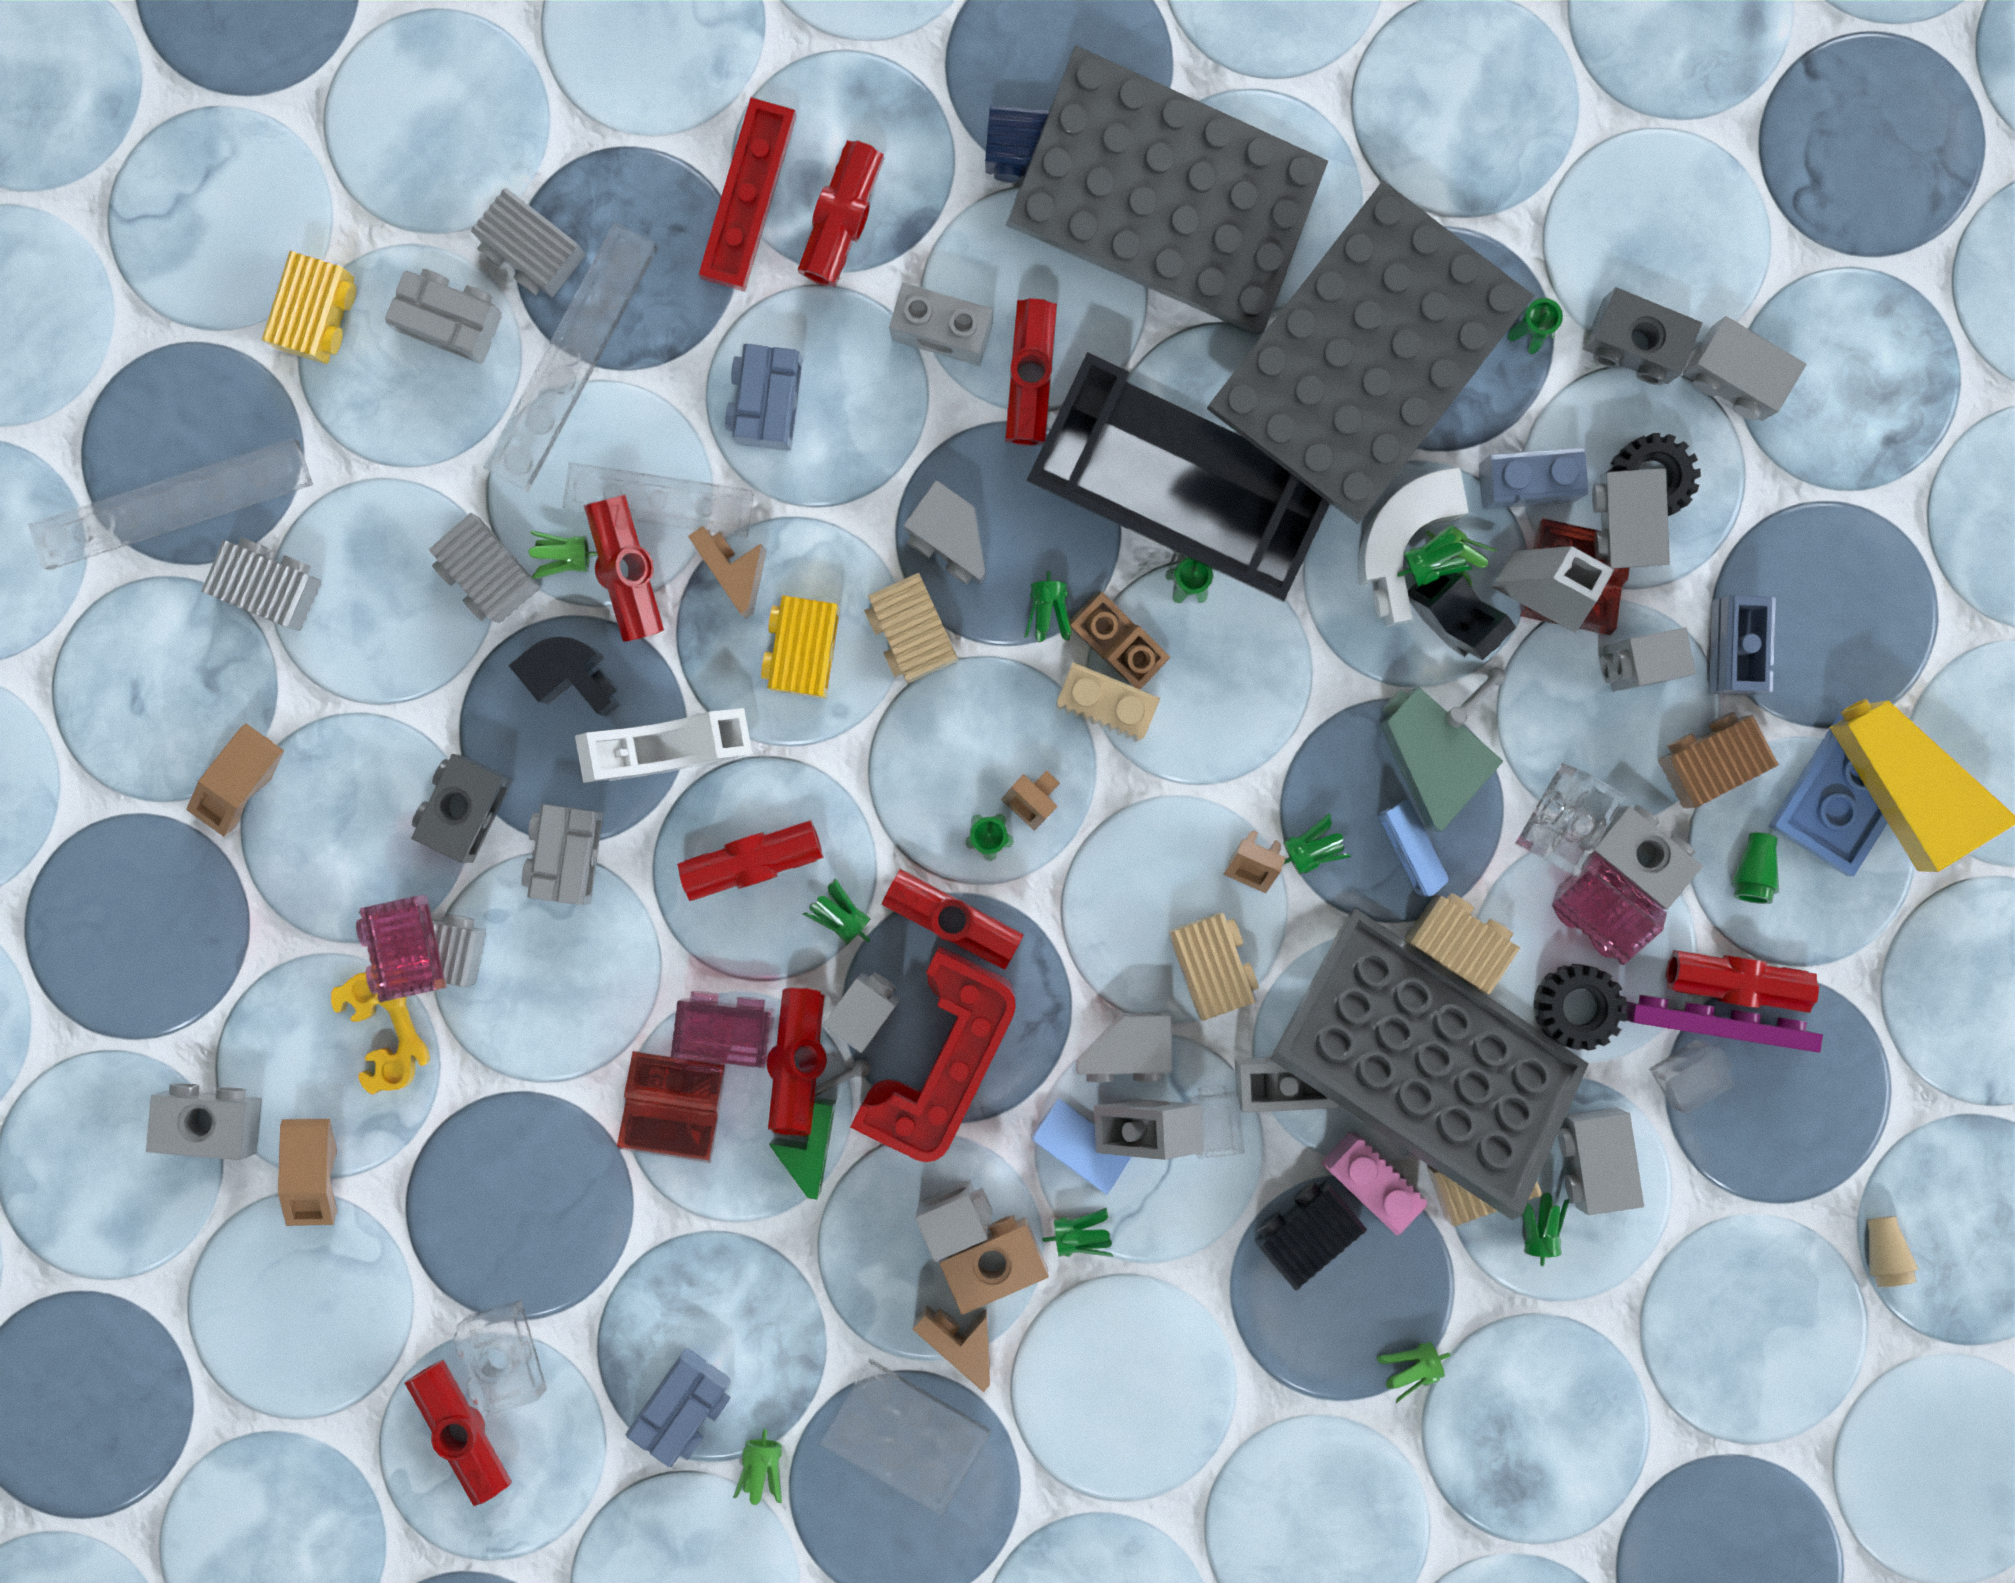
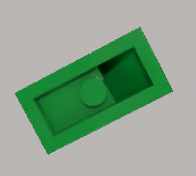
(808, 1160)

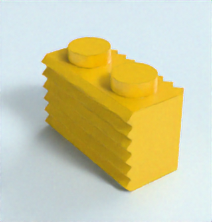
(309, 308)
(801, 646)

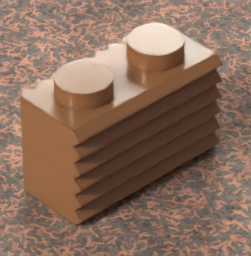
(1717, 761)

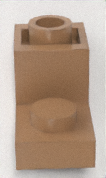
(233, 778)
(305, 1171)

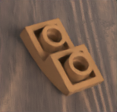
(1118, 640)

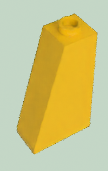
(1918, 787)

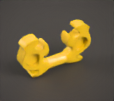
(392, 1070)

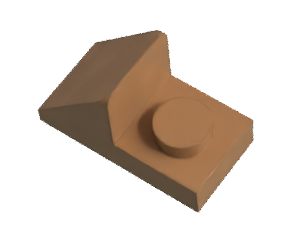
(738, 578)
(965, 1352)

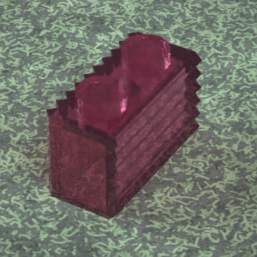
(1608, 910)
(400, 948)
(723, 1030)

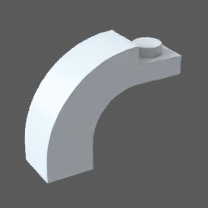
(1421, 503)
(663, 746)

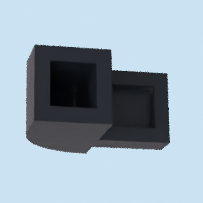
(1460, 616)
(561, 662)

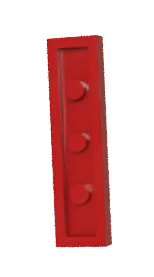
(747, 194)

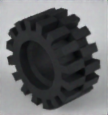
(1669, 454)
(1607, 1013)

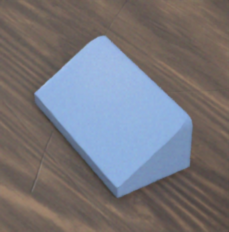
(1413, 848)
(1072, 1141)

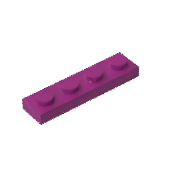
(1740, 1026)

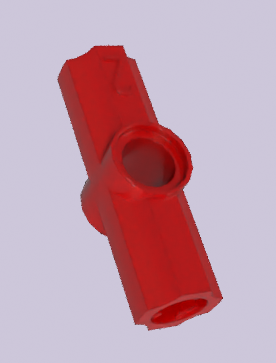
(841, 213)
(1031, 344)
(617, 540)
(750, 860)
(923, 906)
(1742, 981)
(792, 1086)
(471, 1460)

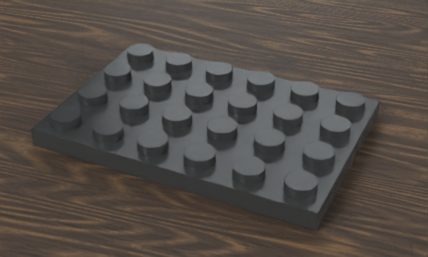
(1166, 191)
(1370, 352)
(1431, 1063)

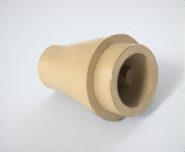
(1889, 1253)

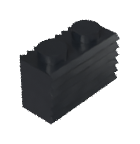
(1309, 1233)

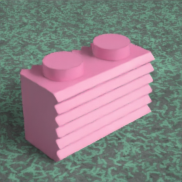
(1375, 1182)

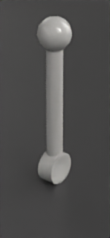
(1457, 715)
(860, 1068)

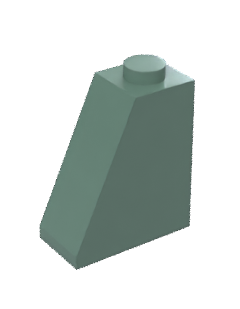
(1437, 760)

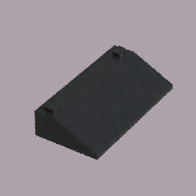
(1178, 480)

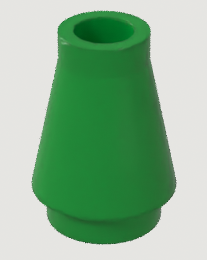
(1757, 871)

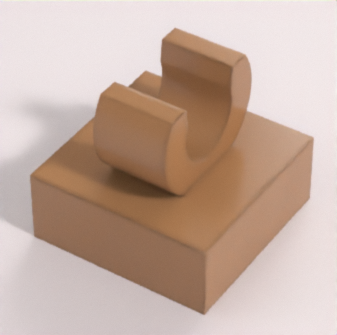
(1031, 799)
(1255, 864)

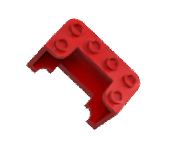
(927, 1120)

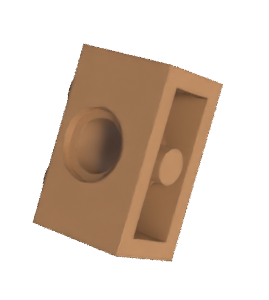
(1023, 1267)

